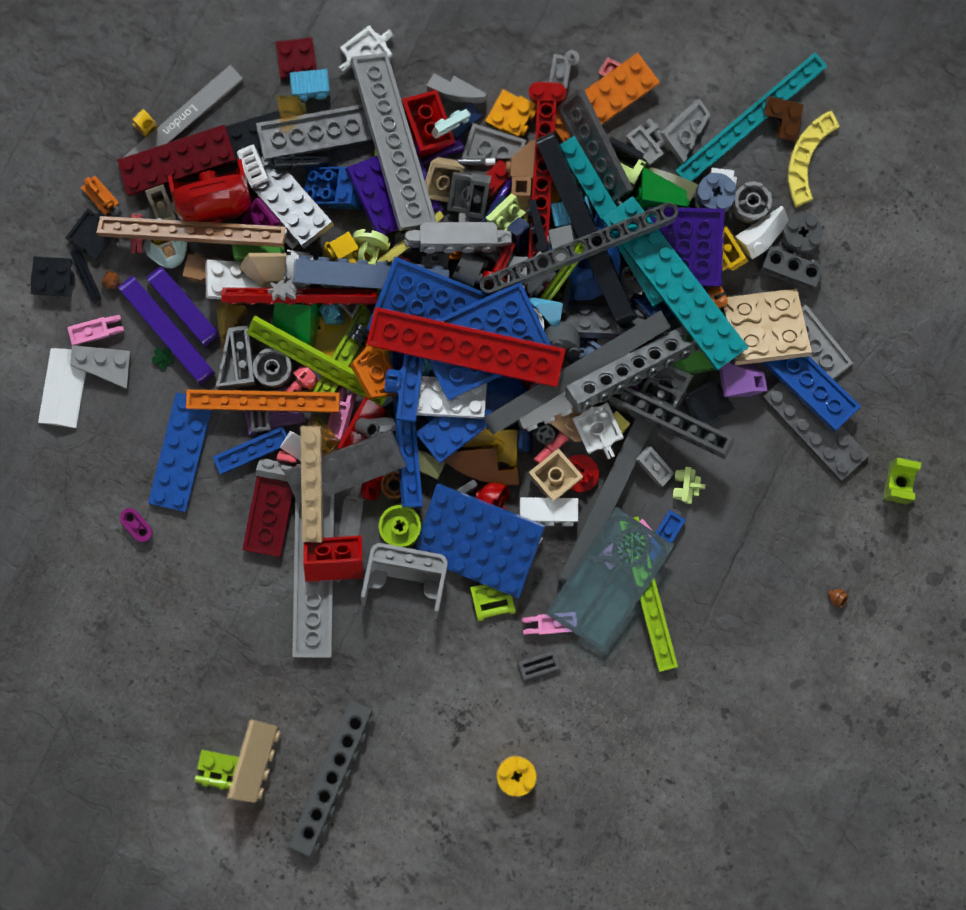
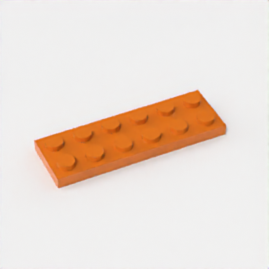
(615, 91)

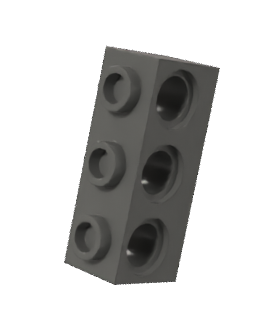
(783, 272)

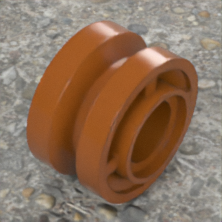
(386, 480)

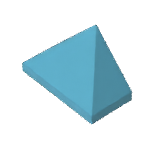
(549, 310)

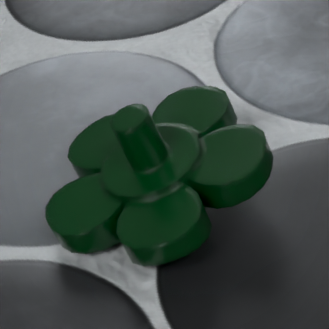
(162, 358)

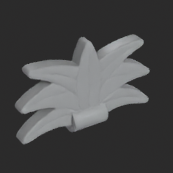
(283, 289)

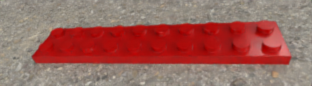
(466, 347)

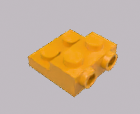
(511, 114)

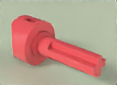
(305, 379)

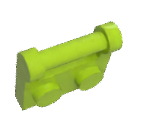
(484, 595)

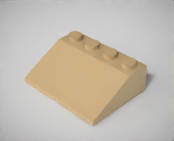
(253, 761)

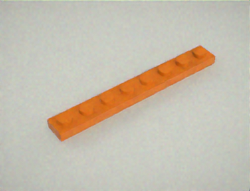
(263, 401)

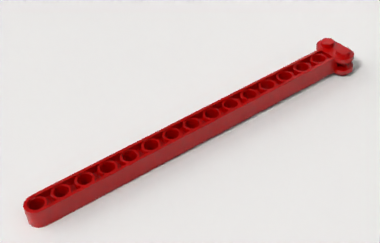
(545, 96)

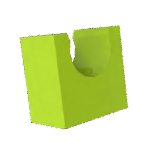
(907, 472)

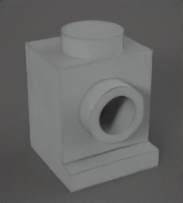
(436, 259)

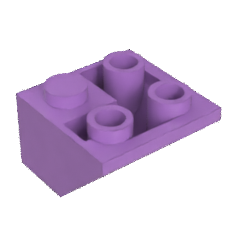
(742, 380)

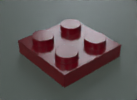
(295, 56)

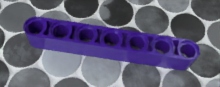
(166, 330)

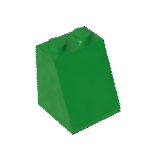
(655, 190)
(298, 320)

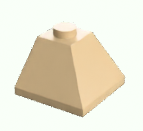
(440, 177)
(264, 268)
(555, 475)

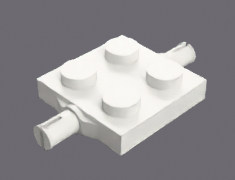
(365, 43)
(598, 429)

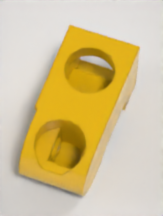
(144, 123)

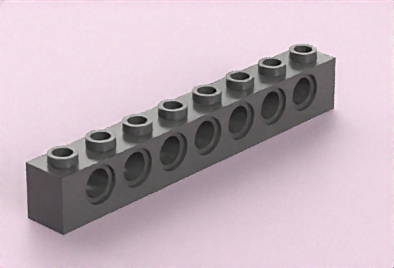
(626, 366)
(672, 421)
(298, 840)

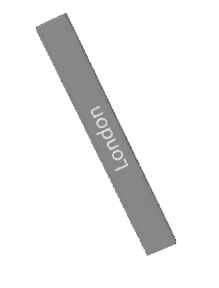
(191, 111)

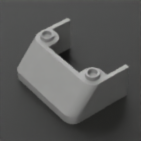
(408, 565)

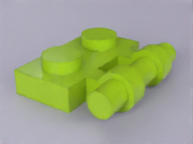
(216, 763)

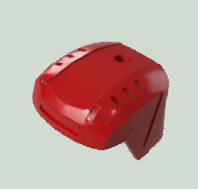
(212, 197)

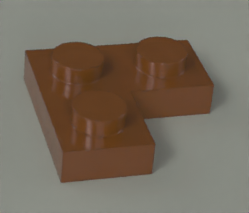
(789, 115)

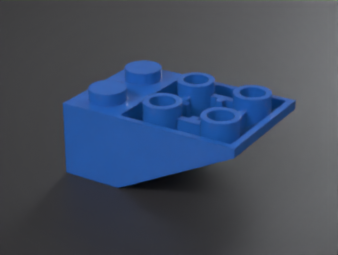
(331, 188)

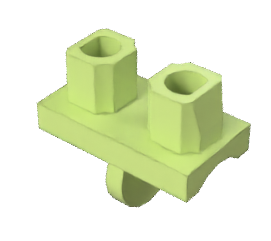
(686, 493)

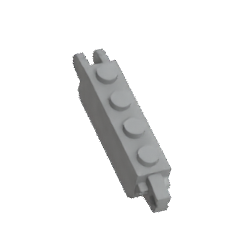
(457, 237)

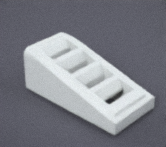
(248, 155)

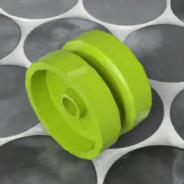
(392, 518)

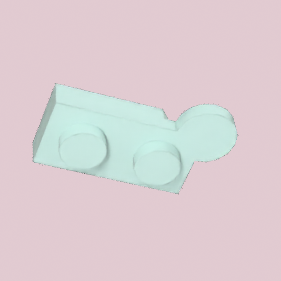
(444, 126)

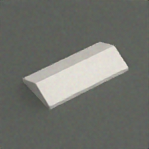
(61, 391)

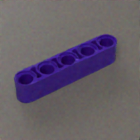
(182, 306)

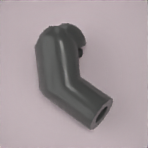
(120, 212)

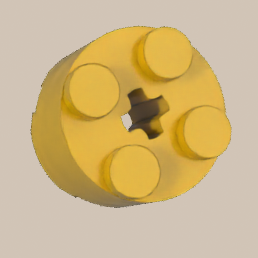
(526, 780)

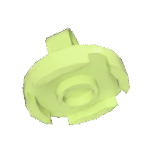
(633, 174)
(372, 243)

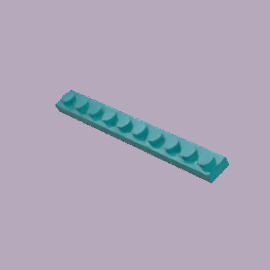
(750, 119)
(602, 203)

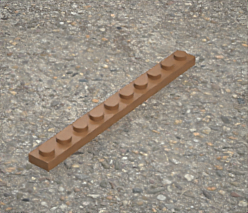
(192, 231)

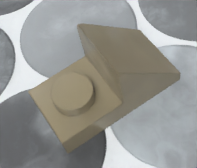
(160, 203)

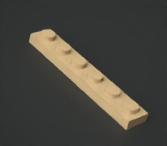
(311, 484)

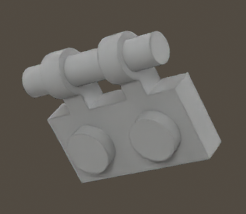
(641, 140)

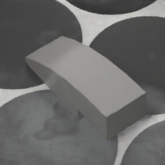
(456, 90)

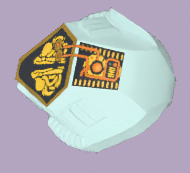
(166, 253)

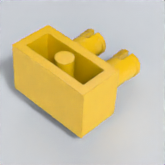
(342, 248)
(732, 253)

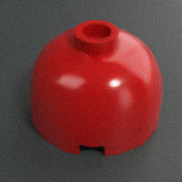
(494, 494)

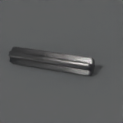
(85, 275)

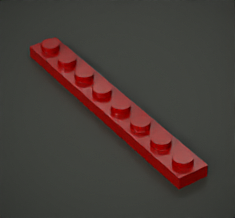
(304, 295)

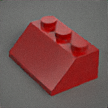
(421, 114)
(367, 409)
(333, 559)

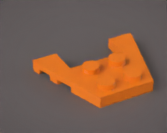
(371, 371)

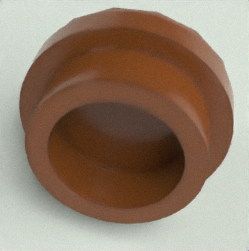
(111, 280)
(838, 597)

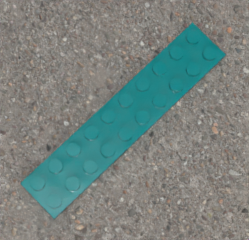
(679, 289)

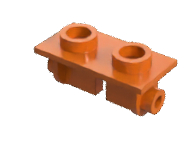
(99, 194)

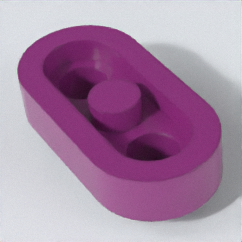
(136, 525)

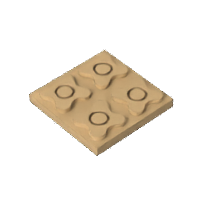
(769, 325)

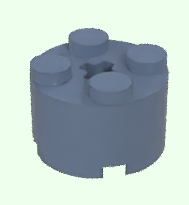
(716, 183)

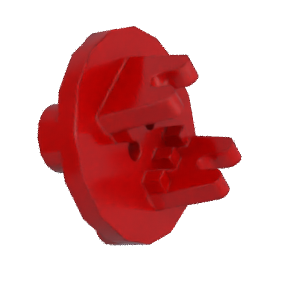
(590, 473)

